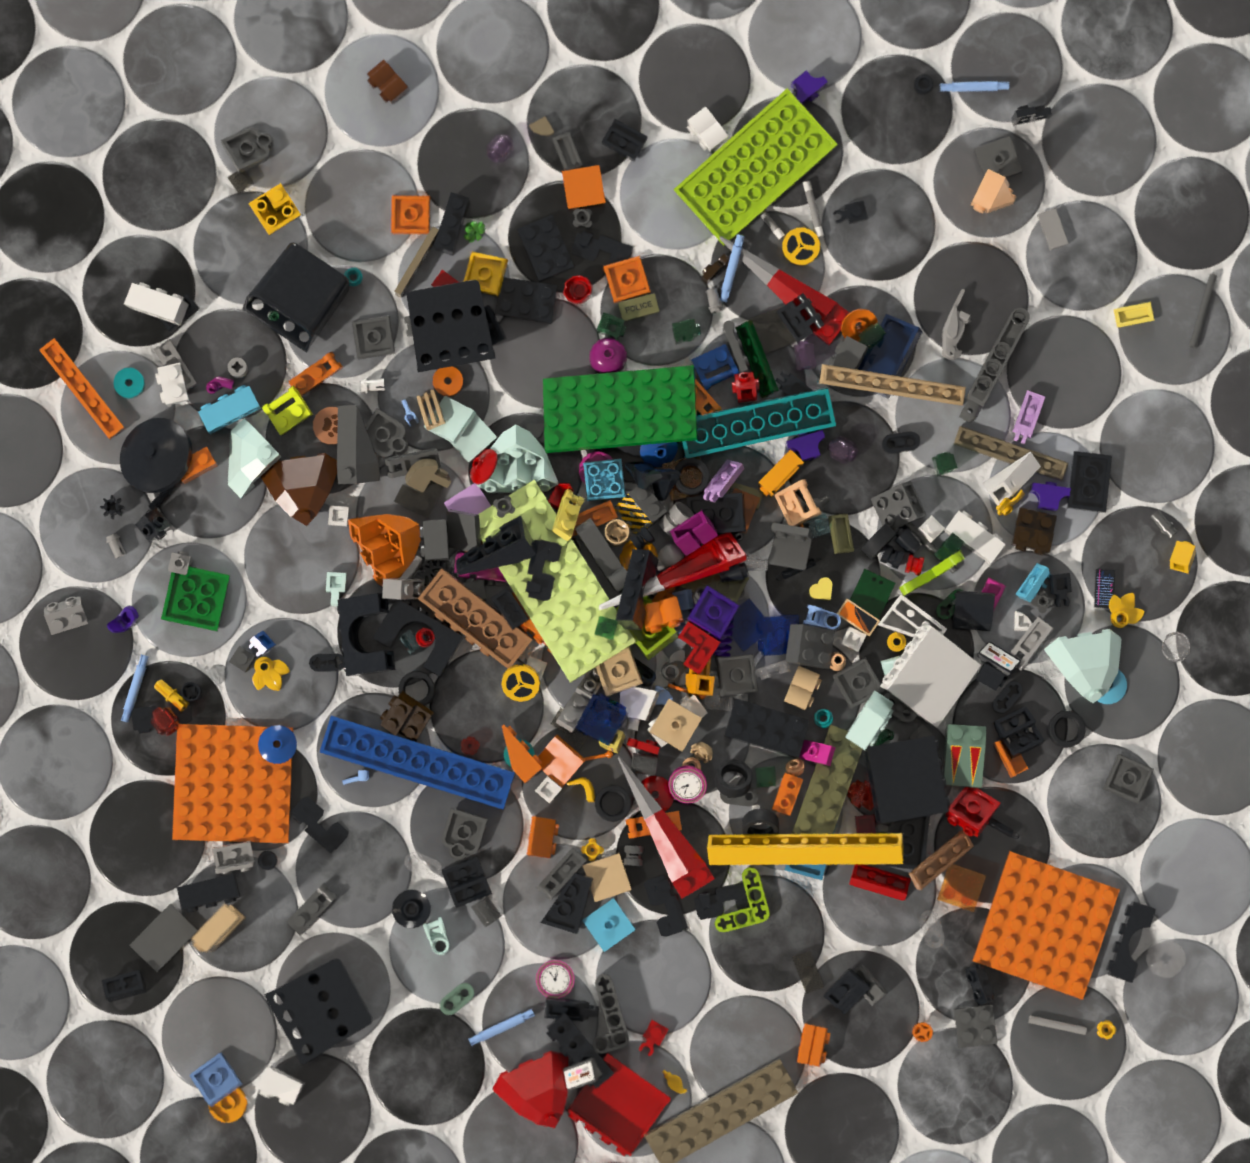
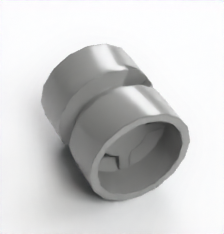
(677, 514)

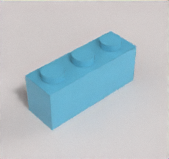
(229, 409)

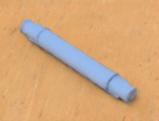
(974, 86)
(732, 267)
(134, 688)
(501, 1027)

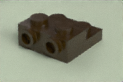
(1034, 531)
(406, 716)

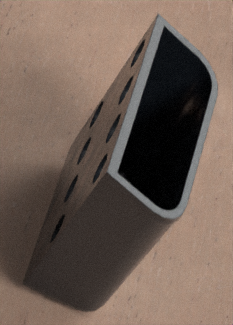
(301, 292)
(448, 325)
(321, 1007)

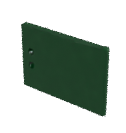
(872, 592)

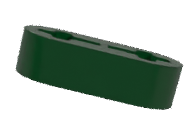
(947, 601)

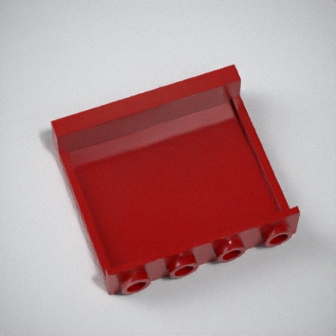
(619, 1108)

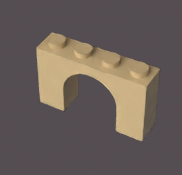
(218, 928)

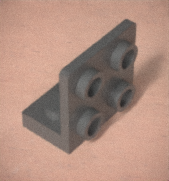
(898, 505)
(790, 546)

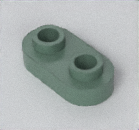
(457, 999)

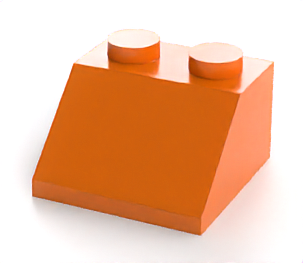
(541, 837)

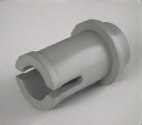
(714, 301)
(115, 545)

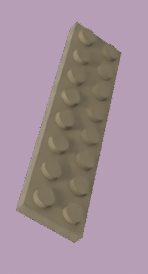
(721, 1113)

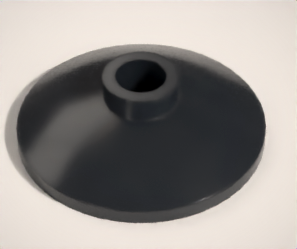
(401, 909)

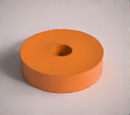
(448, 389)

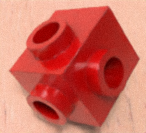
(745, 387)

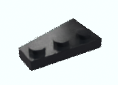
(570, 905)

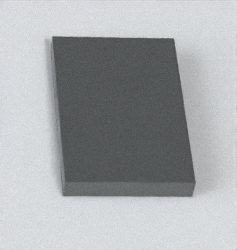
(164, 937)

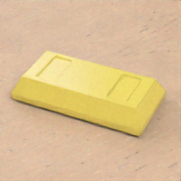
(1133, 314)

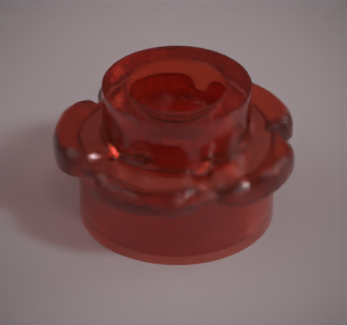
(469, 740)

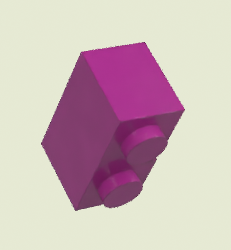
(693, 532)

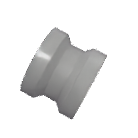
(237, 371)

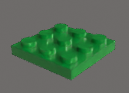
(196, 598)

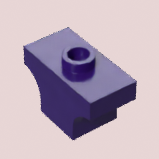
(808, 87)
(806, 445)
(1049, 495)

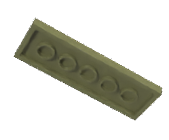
(828, 786)

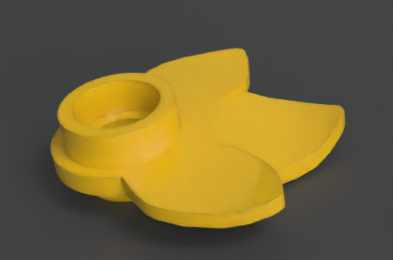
(1006, 505)
(1125, 608)
(271, 675)

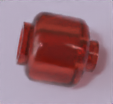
(164, 721)

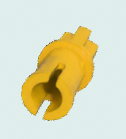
(171, 695)

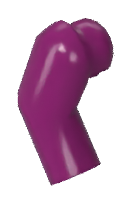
(219, 382)

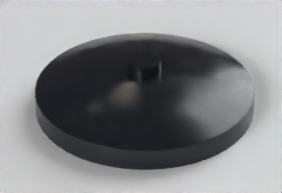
(155, 455)

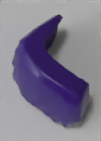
(124, 620)

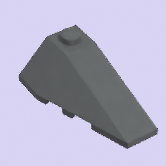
(354, 449)

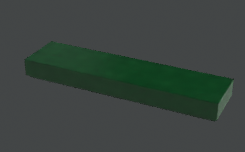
(757, 358)

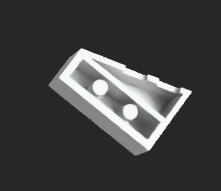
(907, 618)

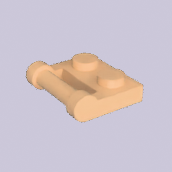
(792, 507)

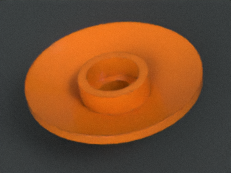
(863, 316)

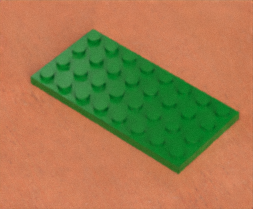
(620, 409)

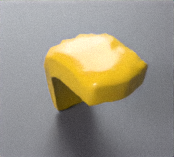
(589, 789)

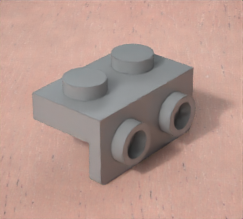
(65, 615)
(233, 857)

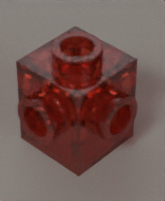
(861, 794)

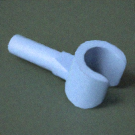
(409, 415)
(363, 775)

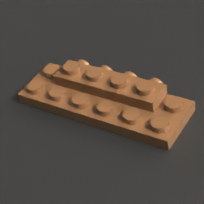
(474, 618)

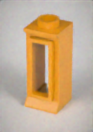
(780, 473)

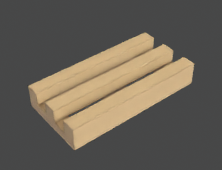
(427, 397)

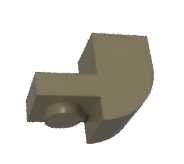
(425, 471)

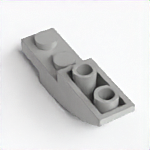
(575, 707)

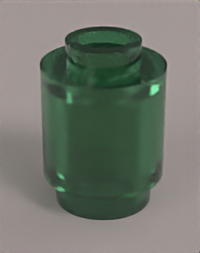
(872, 335)

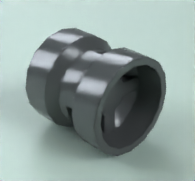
(633, 860)

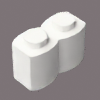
(707, 129)

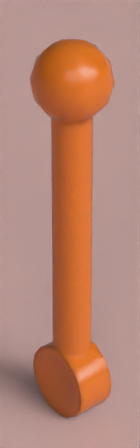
(685, 690)
(609, 754)

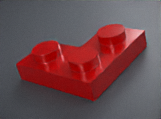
(702, 644)

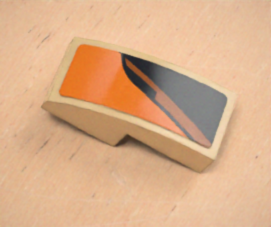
(858, 617)

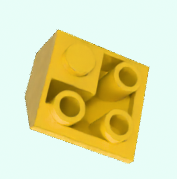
(274, 209)

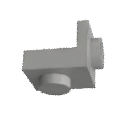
(180, 562)

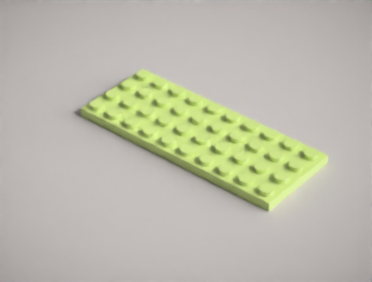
(573, 611)

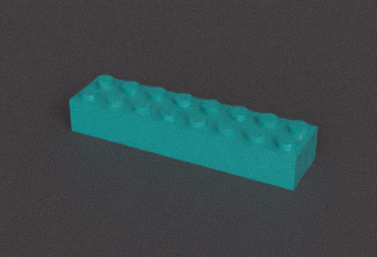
(761, 422)

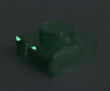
(606, 628)

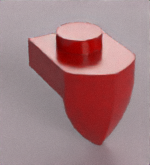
(557, 493)

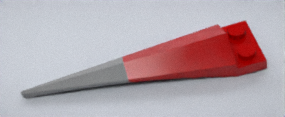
(789, 288)
(680, 859)

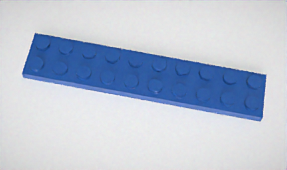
(417, 762)

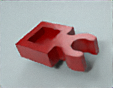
(648, 746)
(654, 1034)

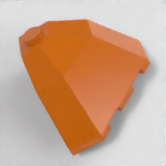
(386, 543)

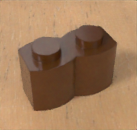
(387, 81)

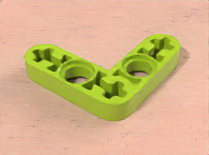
(932, 573)
(750, 911)

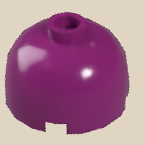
(608, 356)

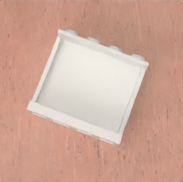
(930, 675)

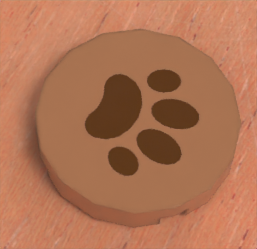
(326, 425)

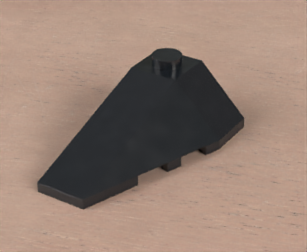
(505, 548)

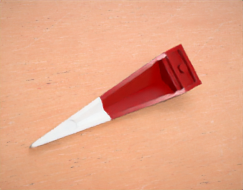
(705, 561)

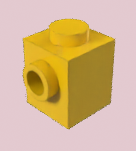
(1182, 556)

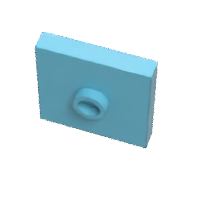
(608, 925)

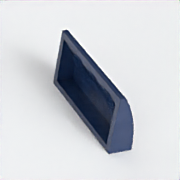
(894, 350)

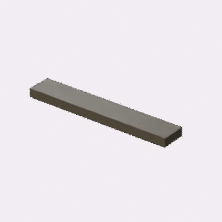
(1008, 452)

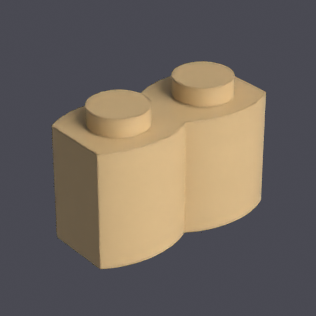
(802, 688)

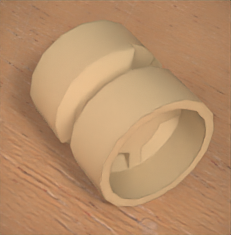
(616, 532)

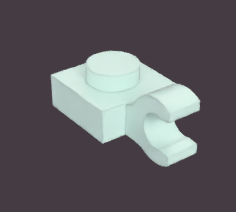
(335, 584)

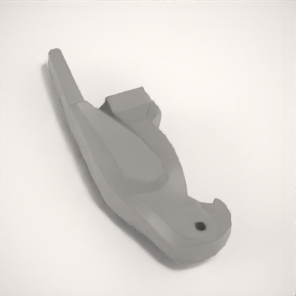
(954, 330)

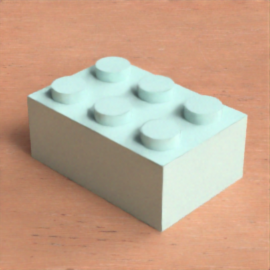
(870, 721)

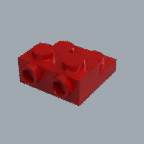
(972, 810)

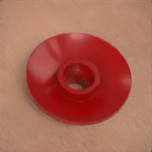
(483, 466)
(659, 784)

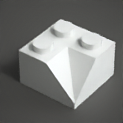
(280, 1084)

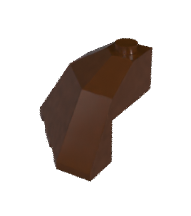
(301, 484)

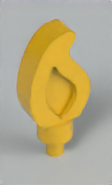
(674, 1082)

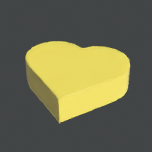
(822, 589)

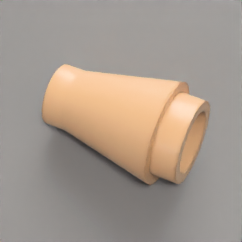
(837, 667)

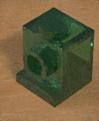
(608, 320)
(685, 330)
(944, 463)
(949, 547)
(765, 777)

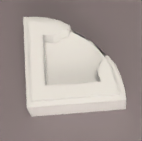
(1021, 622)

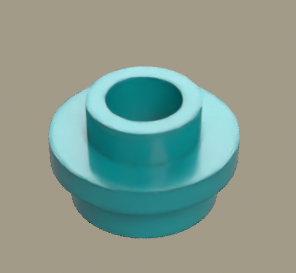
(357, 272)
(823, 712)

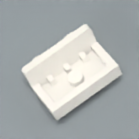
(172, 384)

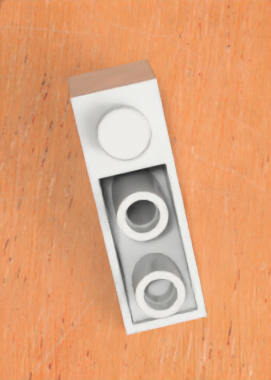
(1012, 478)

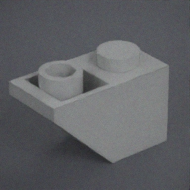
(402, 588)

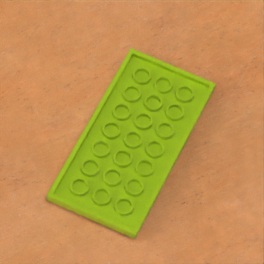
(755, 167)

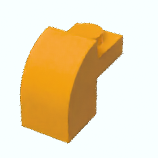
(702, 683)

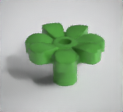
(474, 230)

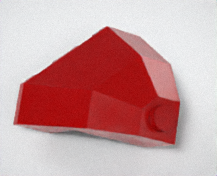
(536, 1089)

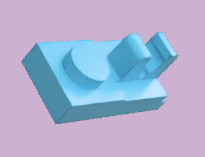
(1033, 582)

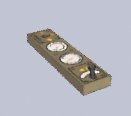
(416, 262)

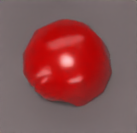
(578, 289)

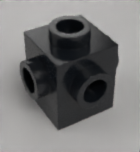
(153, 525)

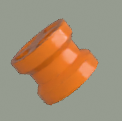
(925, 1032)

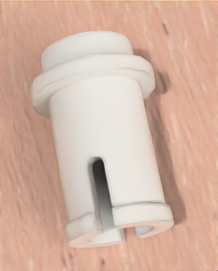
(372, 385)

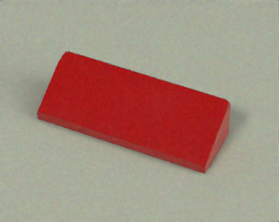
(880, 881)

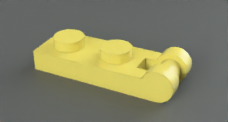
(567, 515)

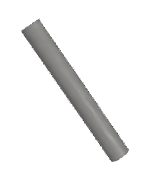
(1057, 1025)

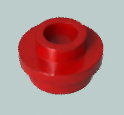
(429, 637)

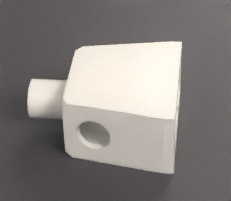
(639, 705)

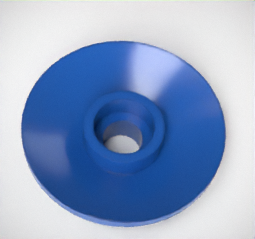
(649, 453)
(287, 747)

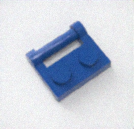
(712, 361)

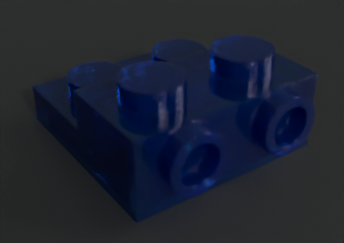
(775, 633)
(602, 719)

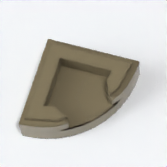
(542, 127)

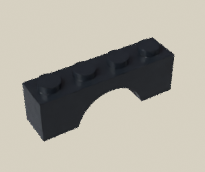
(631, 606)
(1122, 965)

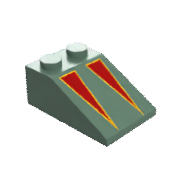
(964, 755)

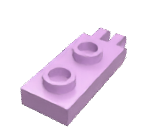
(1028, 415)
(723, 480)

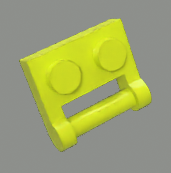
(291, 415)

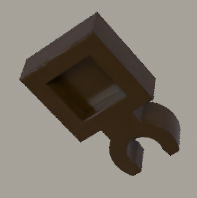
(710, 272)

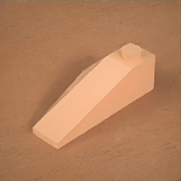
(993, 193)

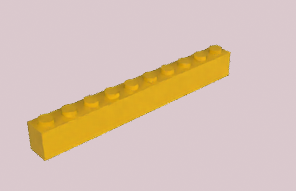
(805, 849)

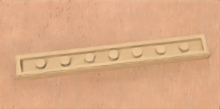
(892, 385)

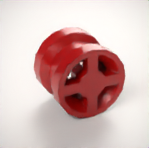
(914, 564)

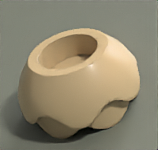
(702, 751)

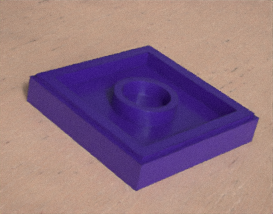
(713, 612)

